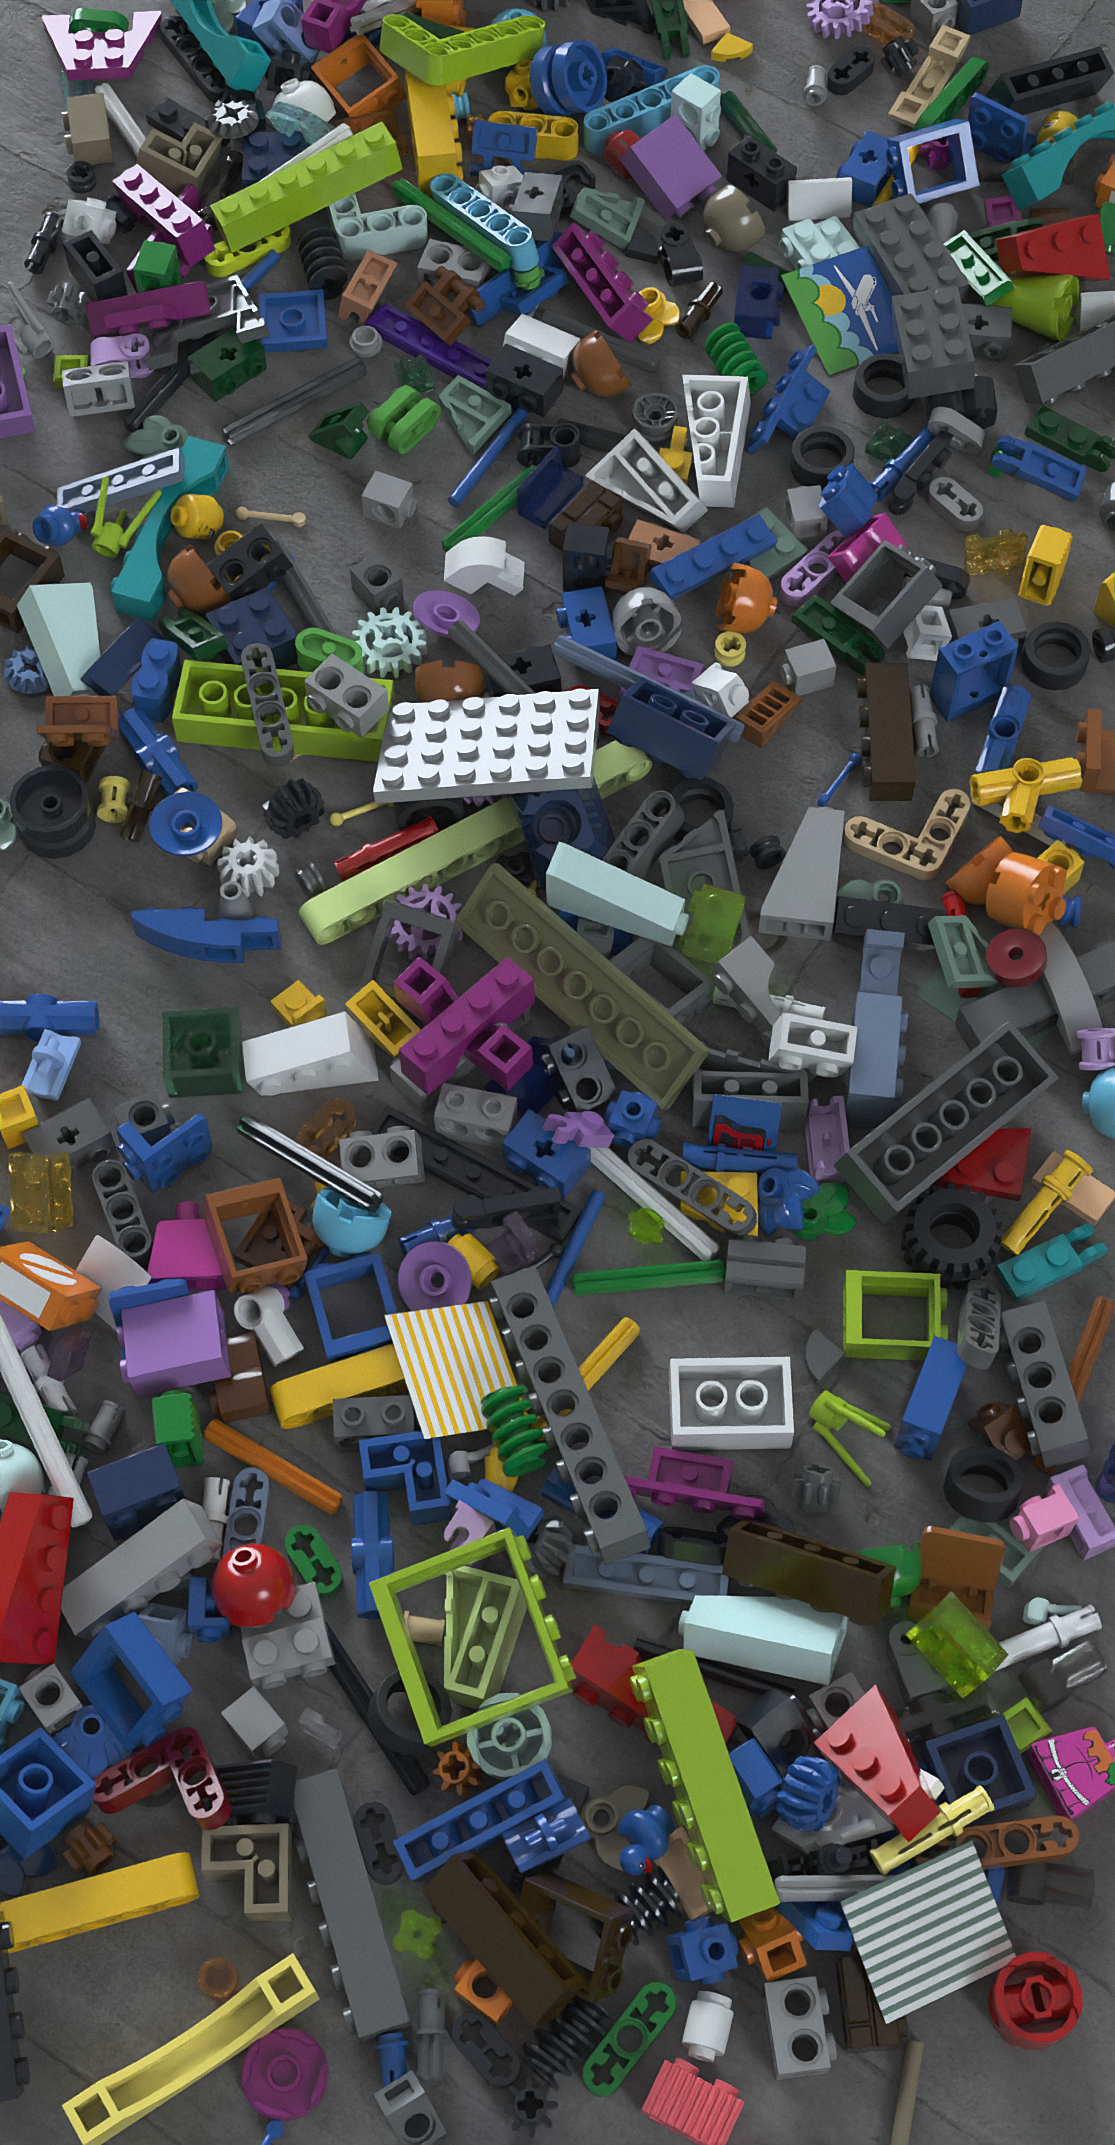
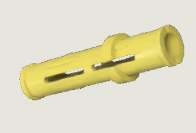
(949, 1821)

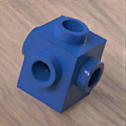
(632, 1118)
(702, 1951)

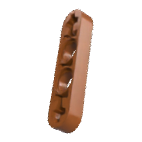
(999, 1856)

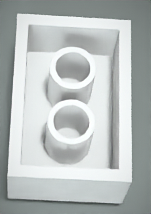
(731, 1403)

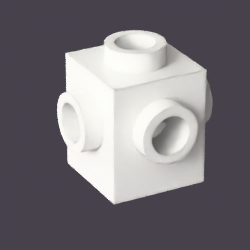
(499, 185)
(87, 216)

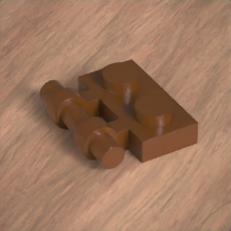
(437, 312)
(264, 1244)

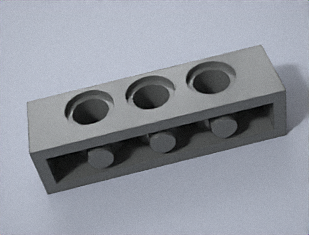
(1058, 1441)

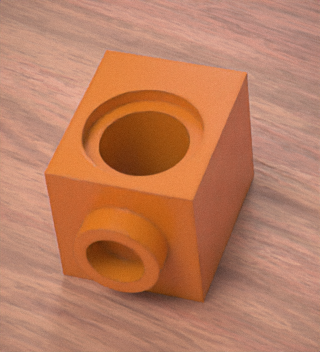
(492, 2008)

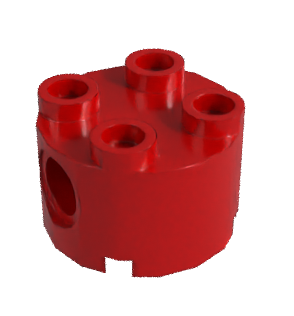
(1035, 2001)

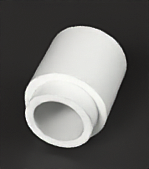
(708, 2026)

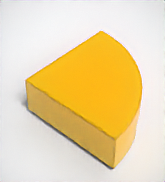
(730, 48)

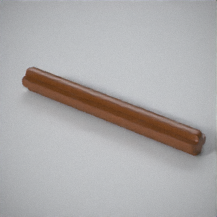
(1085, 1357)

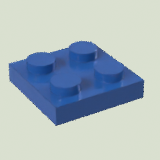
(293, 320)

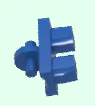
(545, 1836)

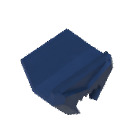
(565, 817)

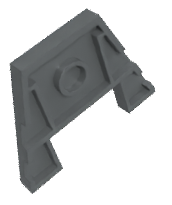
(229, 307)

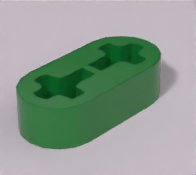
(97, 20)
(321, 1556)

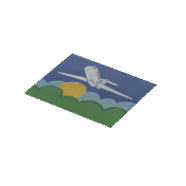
(844, 308)

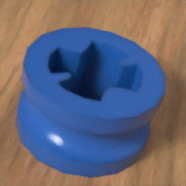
(1072, 911)

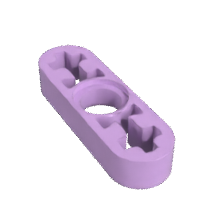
(813, 582)

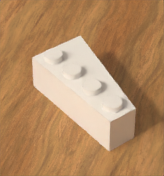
(718, 426)

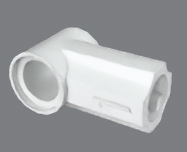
(264, 1315)

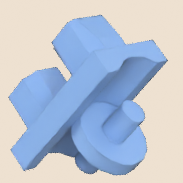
(51, 1065)

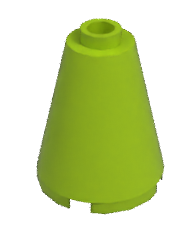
(1043, 303)

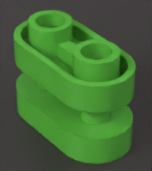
(403, 419)
(316, 645)

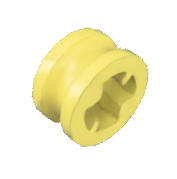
(727, 640)

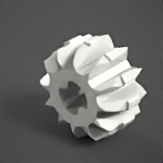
(249, 865)

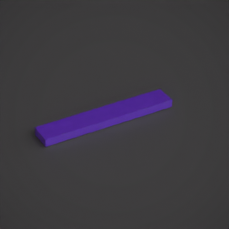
(419, 339)

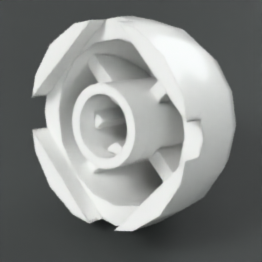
(308, 96)

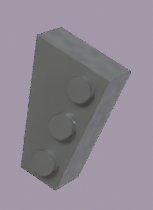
(744, 1078)

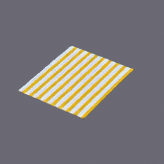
(450, 1364)

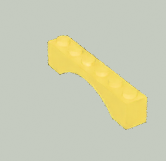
(156, 2078)

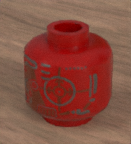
(616, 147)

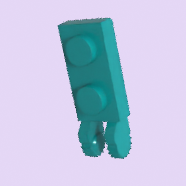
(1048, 1263)

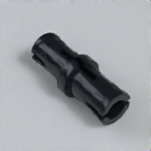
(44, 243)

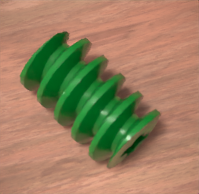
(734, 357)
(512, 1430)

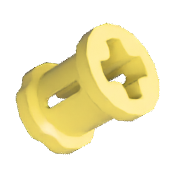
(107, 803)

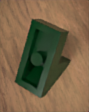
(342, 430)

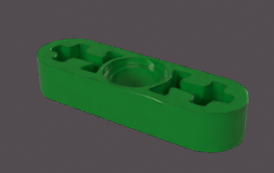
(658, 2020)

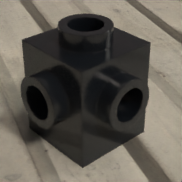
(277, 69)
(623, 78)

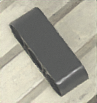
(646, 823)
(119, 1200)

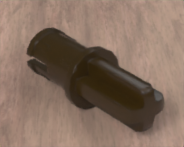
(698, 311)
(140, 806)

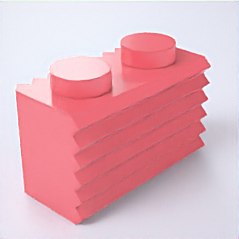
(691, 2105)

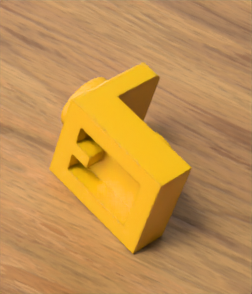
(298, 1005)

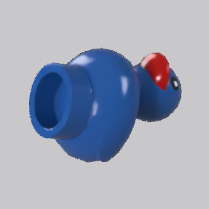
(59, 526)
(647, 1836)

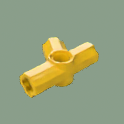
(1021, 787)

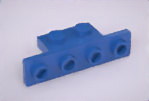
(502, 293)
(794, 404)

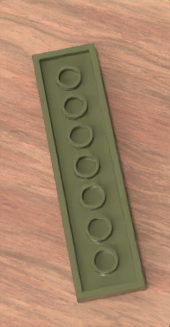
(583, 986)

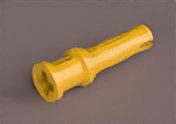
(1054, 1190)

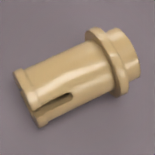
(425, 1629)

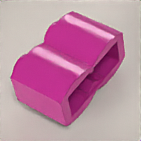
(862, 544)

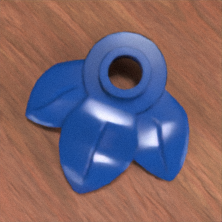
(783, 1203)
(90, 1751)

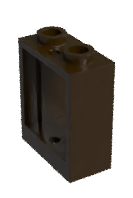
(44, 558)
(540, 1899)

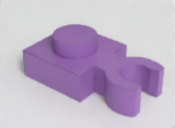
(584, 1128)

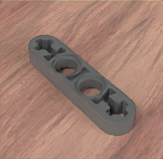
(267, 704)
(693, 1185)
(979, 1324)

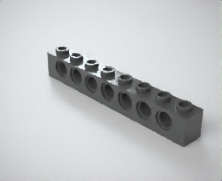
(625, 1531)

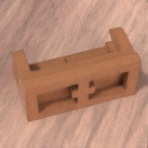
(366, 286)

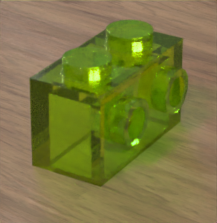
(713, 924)
(957, 1644)

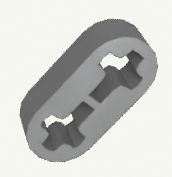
(966, 434)
(951, 506)

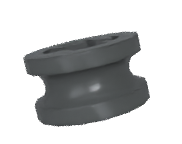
(309, 880)

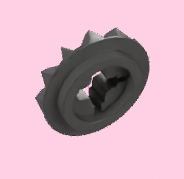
(226, 127)

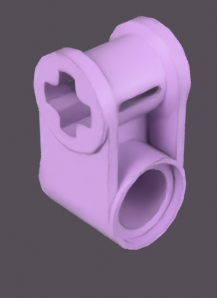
(122, 349)
(1097, 1048)

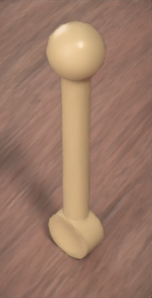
(298, 518)

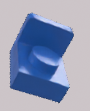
(200, 1608)

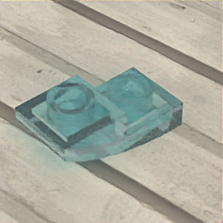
(290, 118)

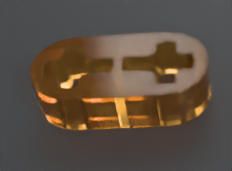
(888, 24)
(320, 1123)

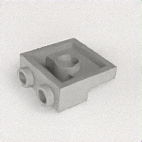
(290, 1643)

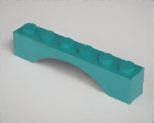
(237, 58)
(1042, 173)
(140, 585)

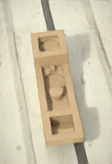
(934, 75)

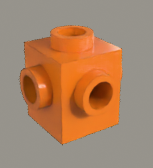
(771, 1944)

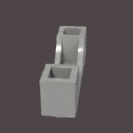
(745, 978)

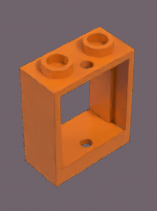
(357, 54)

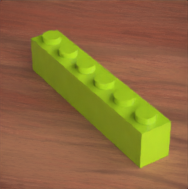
(306, 187)

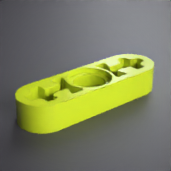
(231, 264)

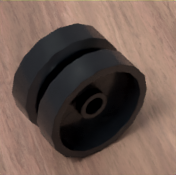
(53, 811)

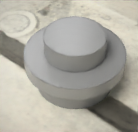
(365, 341)

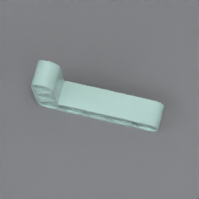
(379, 231)

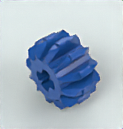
(808, 1793)

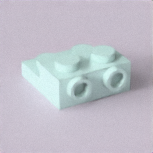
(812, 243)

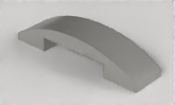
(1067, 989)

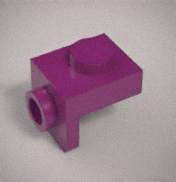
(1001, 211)

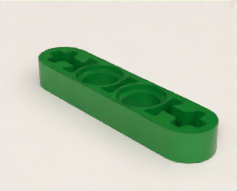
(954, 94)

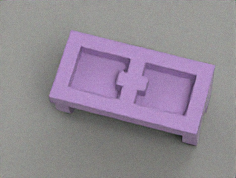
(826, 1139)
(471, 1527)
(1094, 1529)

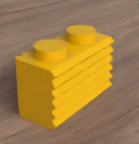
(1045, 565)

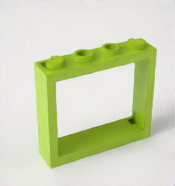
(405, 1654)

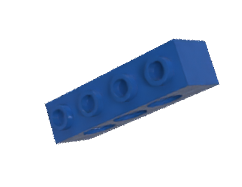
(480, 1820)

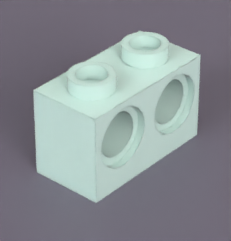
(698, 109)

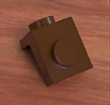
(629, 565)
(1002, 1428)

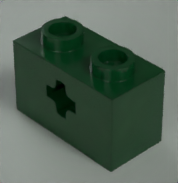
(226, 364)

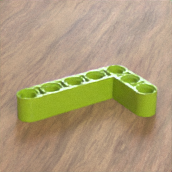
(460, 55)

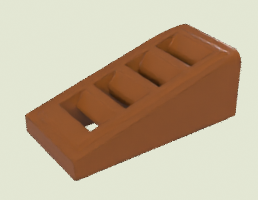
(759, 733)

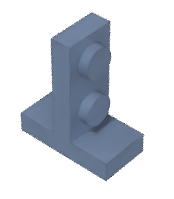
(881, 961)

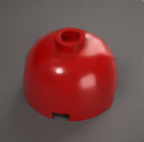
(252, 1585)

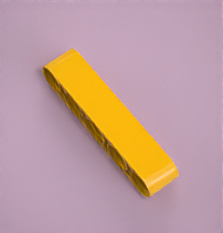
(311, 1394)
(101, 1900)

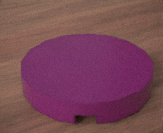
(284, 2074)

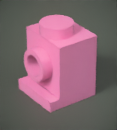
(1044, 1519)

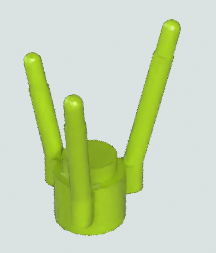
(110, 536)
(833, 1413)

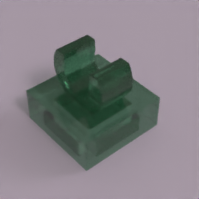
(414, 374)
(887, 442)

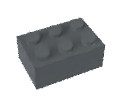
(933, 342)

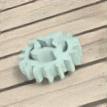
(390, 642)

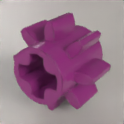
(936, 153)

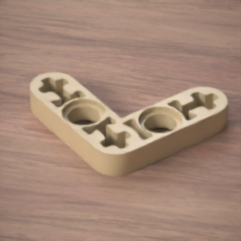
(922, 847)

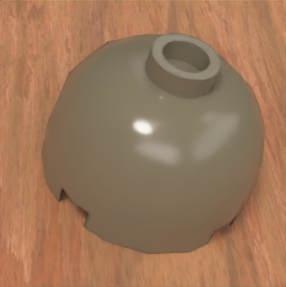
(731, 222)

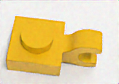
(676, 456)

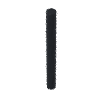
(716, 1671)

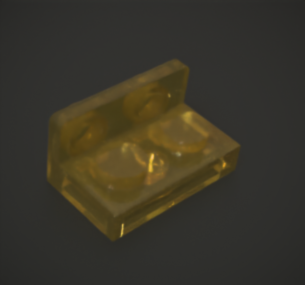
(40, 1192)

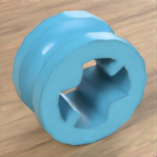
(461, 106)

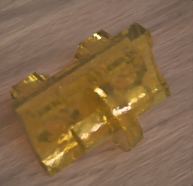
(995, 553)

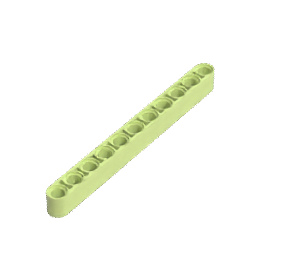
(448, 853)

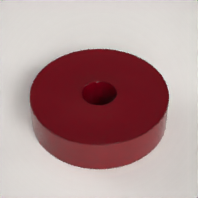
(1020, 971)

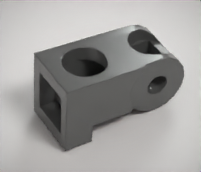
(911, 1666)

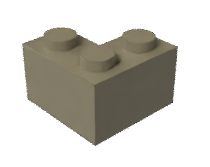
(180, 163)
(258, 1856)

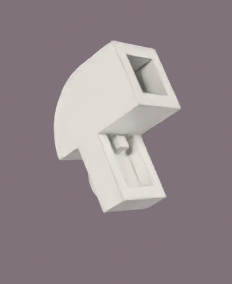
(483, 561)

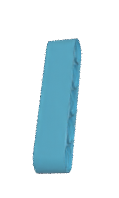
(638, 111)
(486, 219)

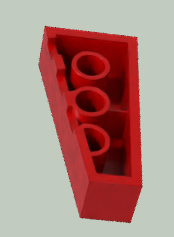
(32, 1575)
(604, 1679)

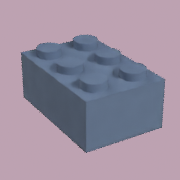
(875, 1076)

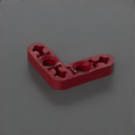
(170, 1766)

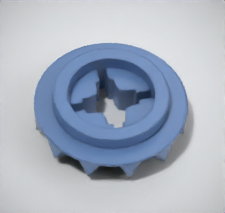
(25, 680)

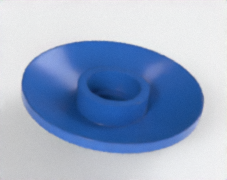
(181, 812)

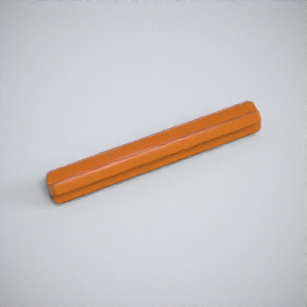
(274, 1466)

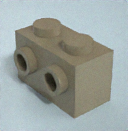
(88, 129)

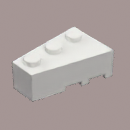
(647, 482)
(310, 1057)

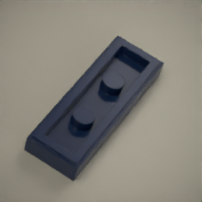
(120, 660)

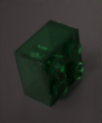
(202, 1052)

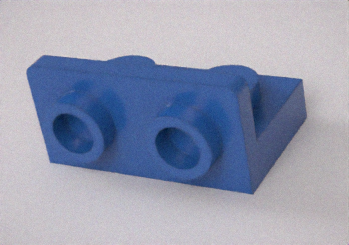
(498, 1505)

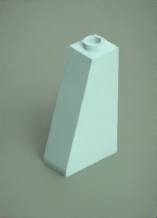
(62, 633)
(612, 896)
(765, 1635)

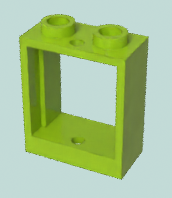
(891, 1284)

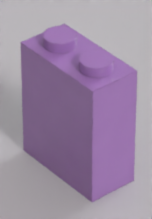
(671, 168)
(174, 1343)

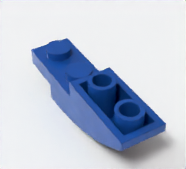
(192, 936)

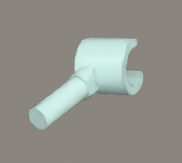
(1038, 1608)

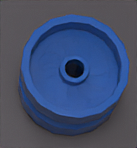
(568, 78)

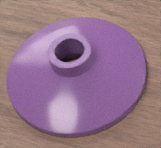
(441, 609)
(419, 1272)

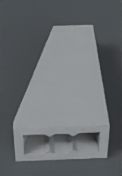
(806, 884)

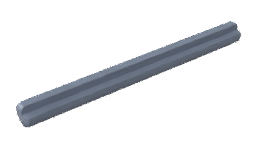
(620, 674)

